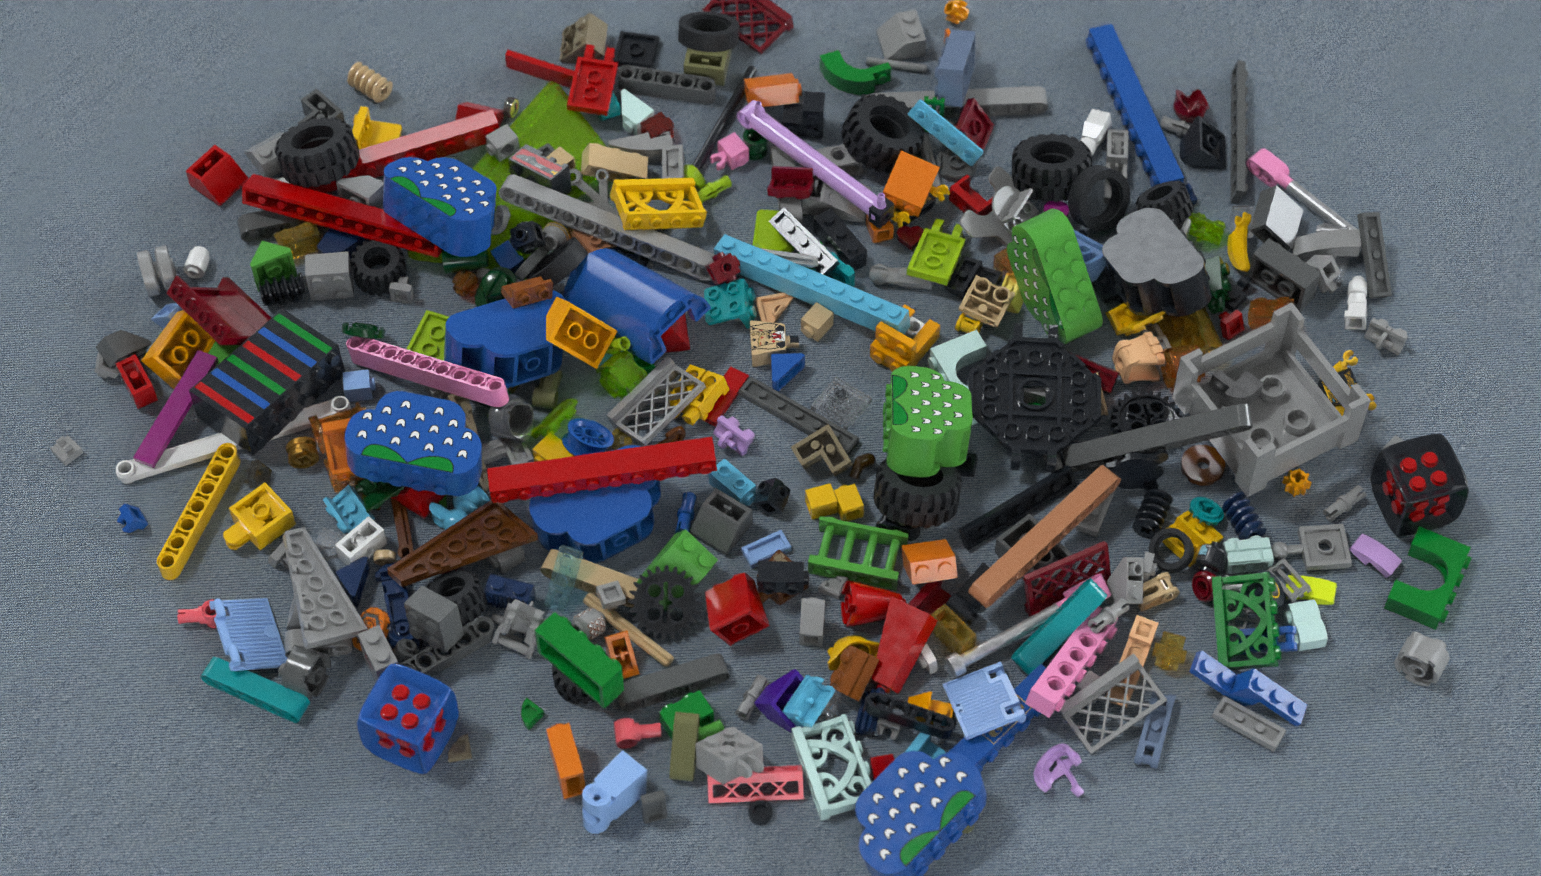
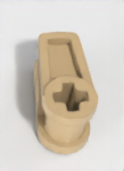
(1162, 591)

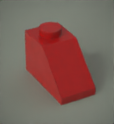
(136, 381)

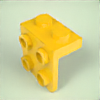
(372, 132)
(1127, 322)

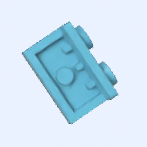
(347, 509)

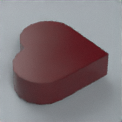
(909, 236)

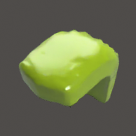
(692, 172)

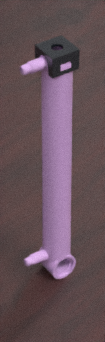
(876, 207)

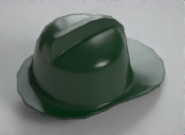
(491, 285)

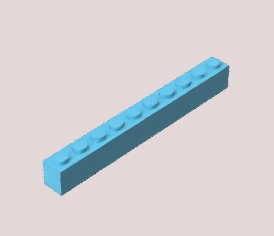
(814, 287)

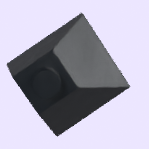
(1203, 146)

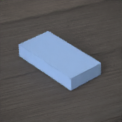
(765, 548)

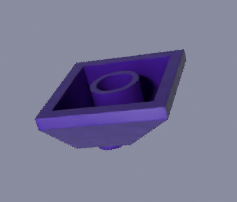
(776, 696)

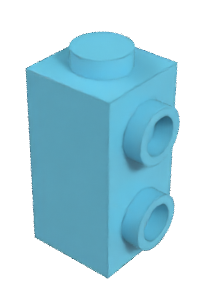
(733, 483)

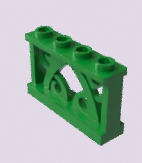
(1223, 598)

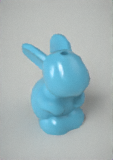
(462, 507)

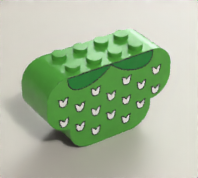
(1054, 275)
(925, 422)

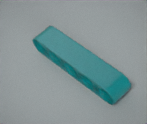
(1059, 626)
(255, 690)

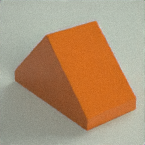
(620, 648)

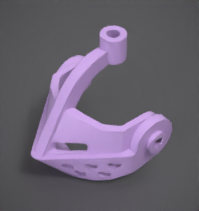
(1045, 778)

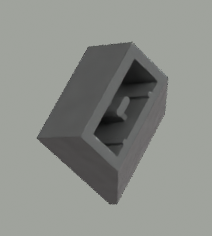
(722, 521)

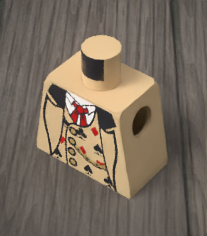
(769, 339)

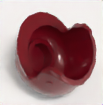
(1190, 106)

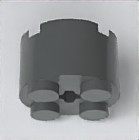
(305, 671)

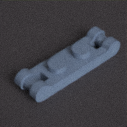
(1154, 731)

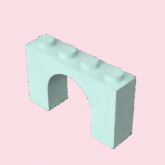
(956, 354)

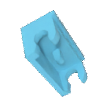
(808, 701)

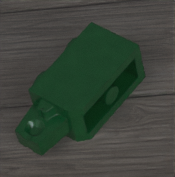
(1219, 283)

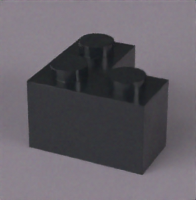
(806, 118)

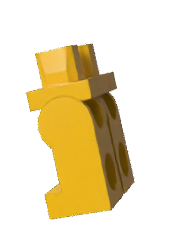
(706, 399)

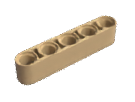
(593, 575)

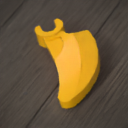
(1238, 243)

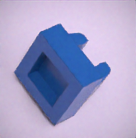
(133, 517)

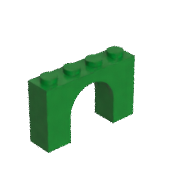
(1429, 605)

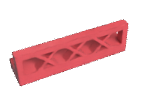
(769, 774)

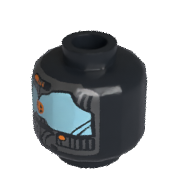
(1211, 558)

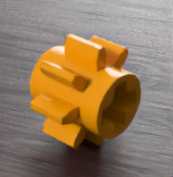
(956, 11)
(1296, 482)

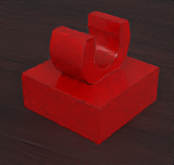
(1231, 324)

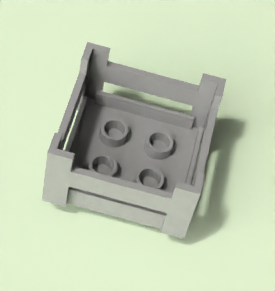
(1290, 416)

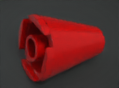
(865, 603)

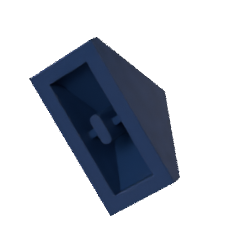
(354, 578)

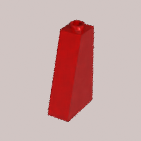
(901, 643)

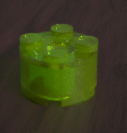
(620, 374)

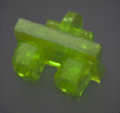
(1206, 229)

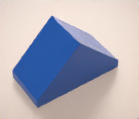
(785, 368)

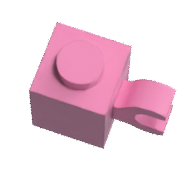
(730, 152)

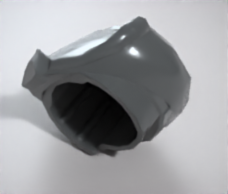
(512, 420)

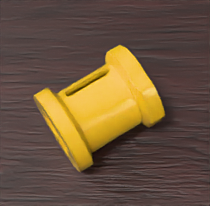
(967, 324)

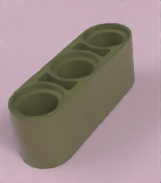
(683, 746)

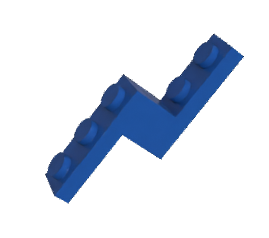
(1248, 688)

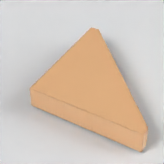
(772, 306)

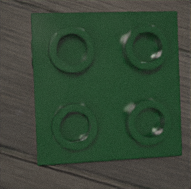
(376, 493)

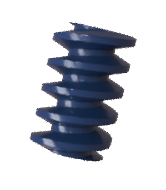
(1242, 517)

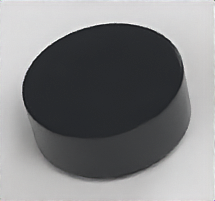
(760, 812)

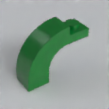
(852, 79)

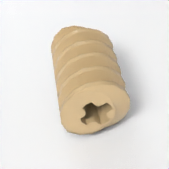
(369, 82)

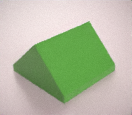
(271, 262)

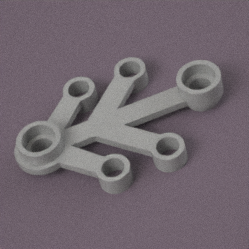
(601, 199)

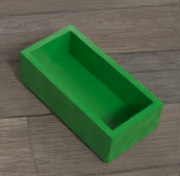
(580, 659)

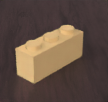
(618, 163)

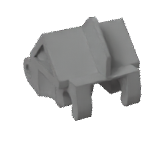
(523, 619)

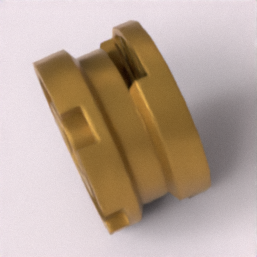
(302, 452)

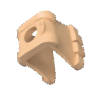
(1138, 357)

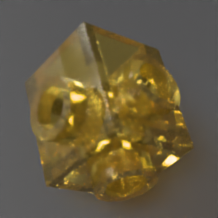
(1170, 651)

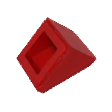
(880, 763)

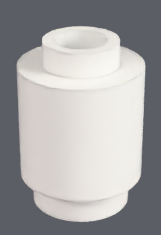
(197, 262)

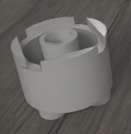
(1422, 659)

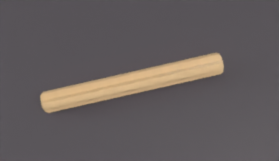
(635, 634)

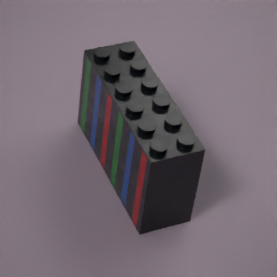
(267, 381)

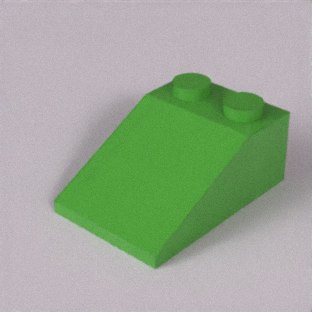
(685, 554)

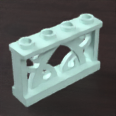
(805, 750)

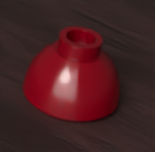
(1202, 586)

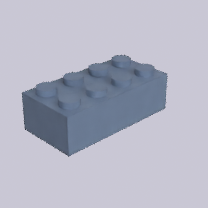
(955, 67)

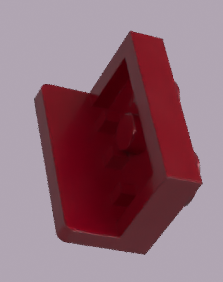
(791, 182)

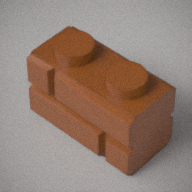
(853, 672)

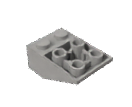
(825, 197)

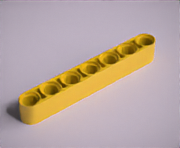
(198, 520)

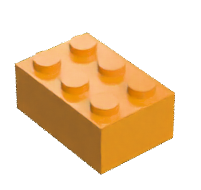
(176, 348)

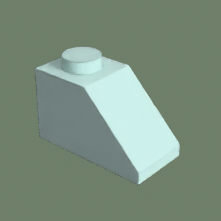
(634, 112)

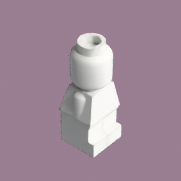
(1096, 129)
(1357, 305)

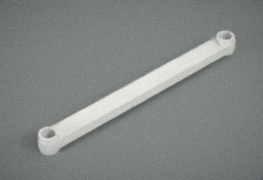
(206, 447)

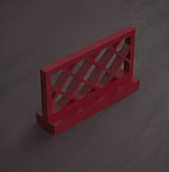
(765, 7)
(1052, 595)

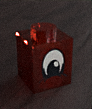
(658, 126)

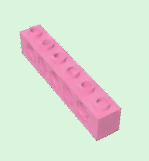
(1069, 666)

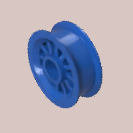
(586, 437)

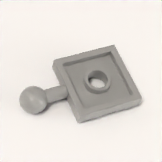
(1314, 557)

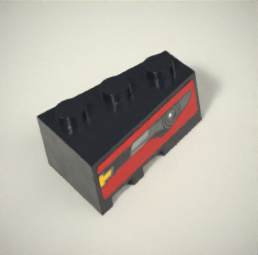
(534, 167)

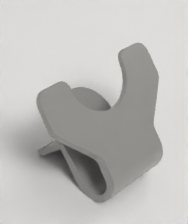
(1008, 206)

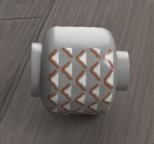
(590, 622)

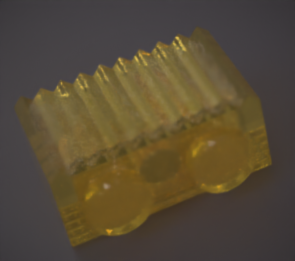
(300, 239)
(953, 631)

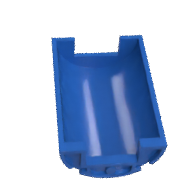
(631, 300)

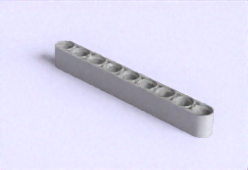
(992, 100)

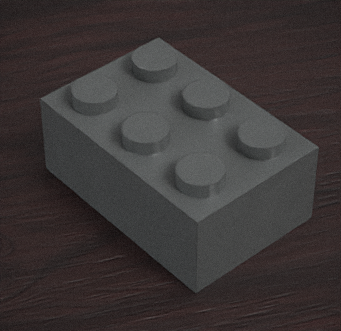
(1284, 274)
(1019, 530)

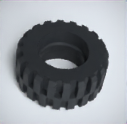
(888, 116)
(317, 152)
(1049, 165)
(917, 499)

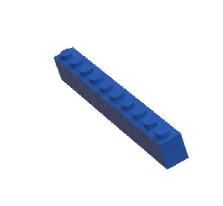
(1133, 105)

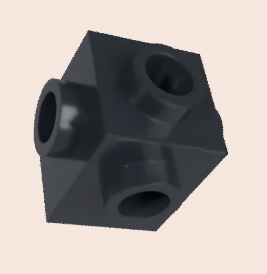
(527, 237)
(771, 496)

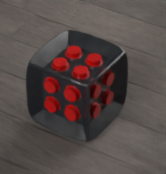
(1419, 484)

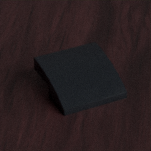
(965, 273)

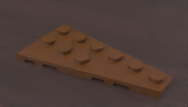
(473, 538)

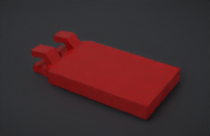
(593, 82)

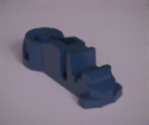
(395, 598)

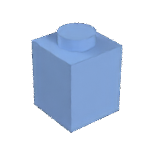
(358, 385)

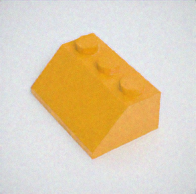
(578, 332)

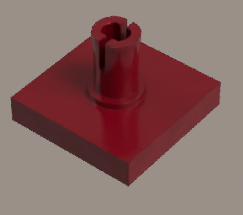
(975, 123)

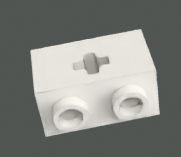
(361, 541)

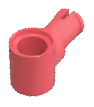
(199, 614)
(629, 733)

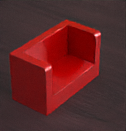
(968, 199)

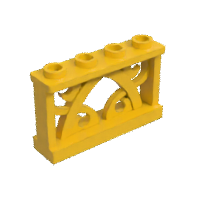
(669, 190)

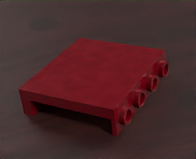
(221, 311)

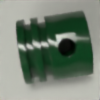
(756, 143)

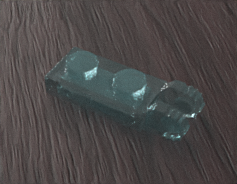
(563, 576)

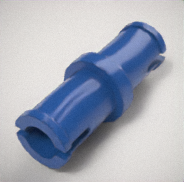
(685, 513)

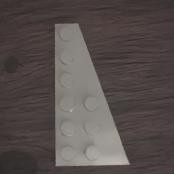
(321, 602)

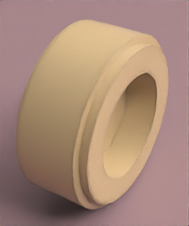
(384, 557)

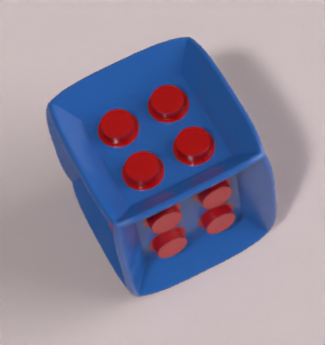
(408, 718)

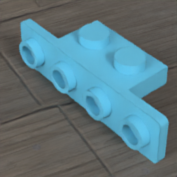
(945, 132)

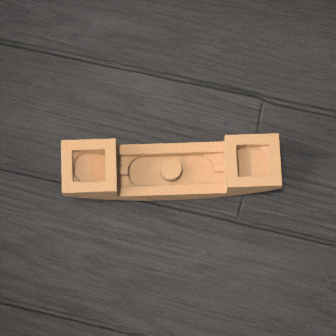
(1139, 643)

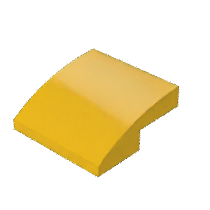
(1197, 532)

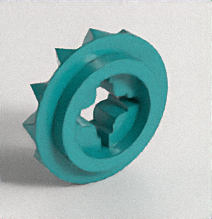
(1202, 506)

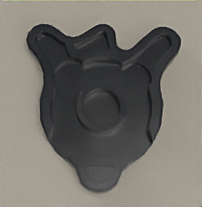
(1139, 469)

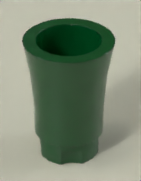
(454, 264)

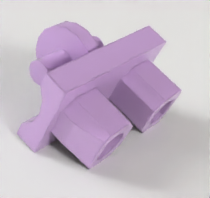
(730, 435)

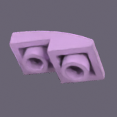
(1372, 551)

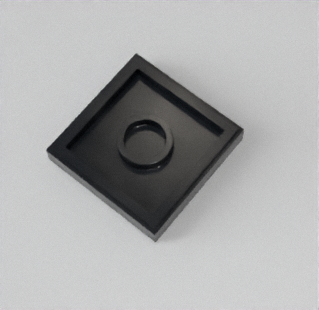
(636, 49)

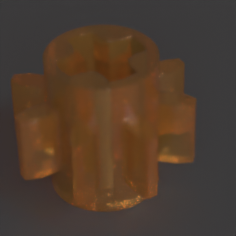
(465, 283)

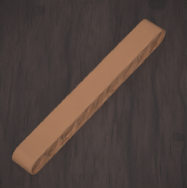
(1044, 536)

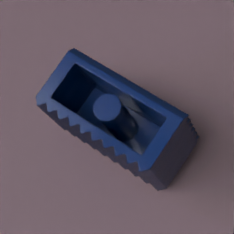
(503, 590)

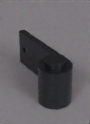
(963, 603)

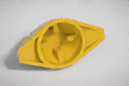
(857, 641)

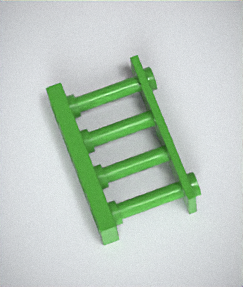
(860, 573)

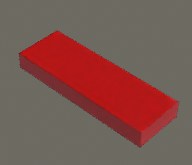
(735, 380)

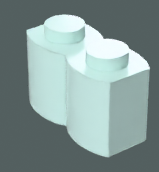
(1308, 623)

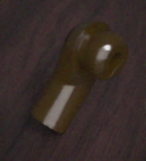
(862, 462)

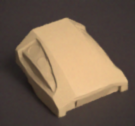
(986, 301)

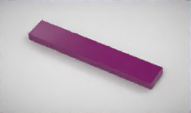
(174, 410)

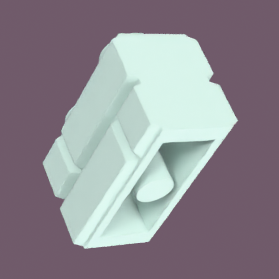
(1248, 555)

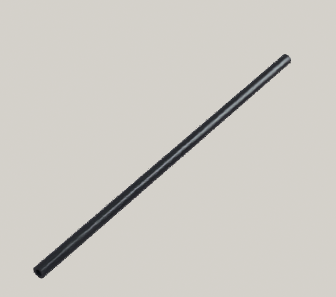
(715, 134)

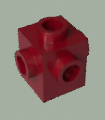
(716, 270)

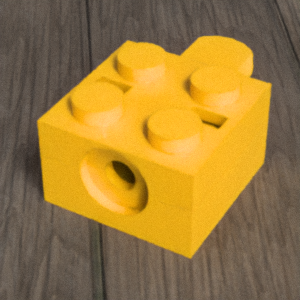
(258, 518)

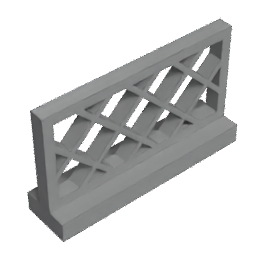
(646, 393)
(1101, 686)

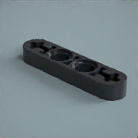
(908, 718)

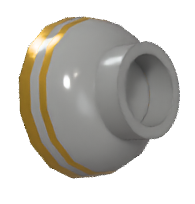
(555, 235)

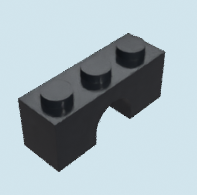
(832, 230)

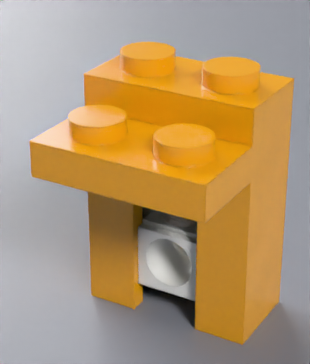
(898, 349)

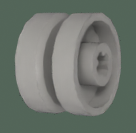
(159, 270)

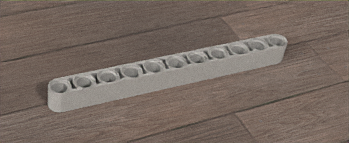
(605, 226)

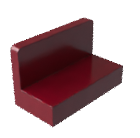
(930, 597)

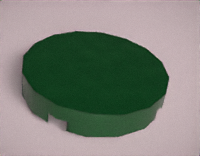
(363, 330)

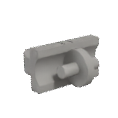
(1386, 336)

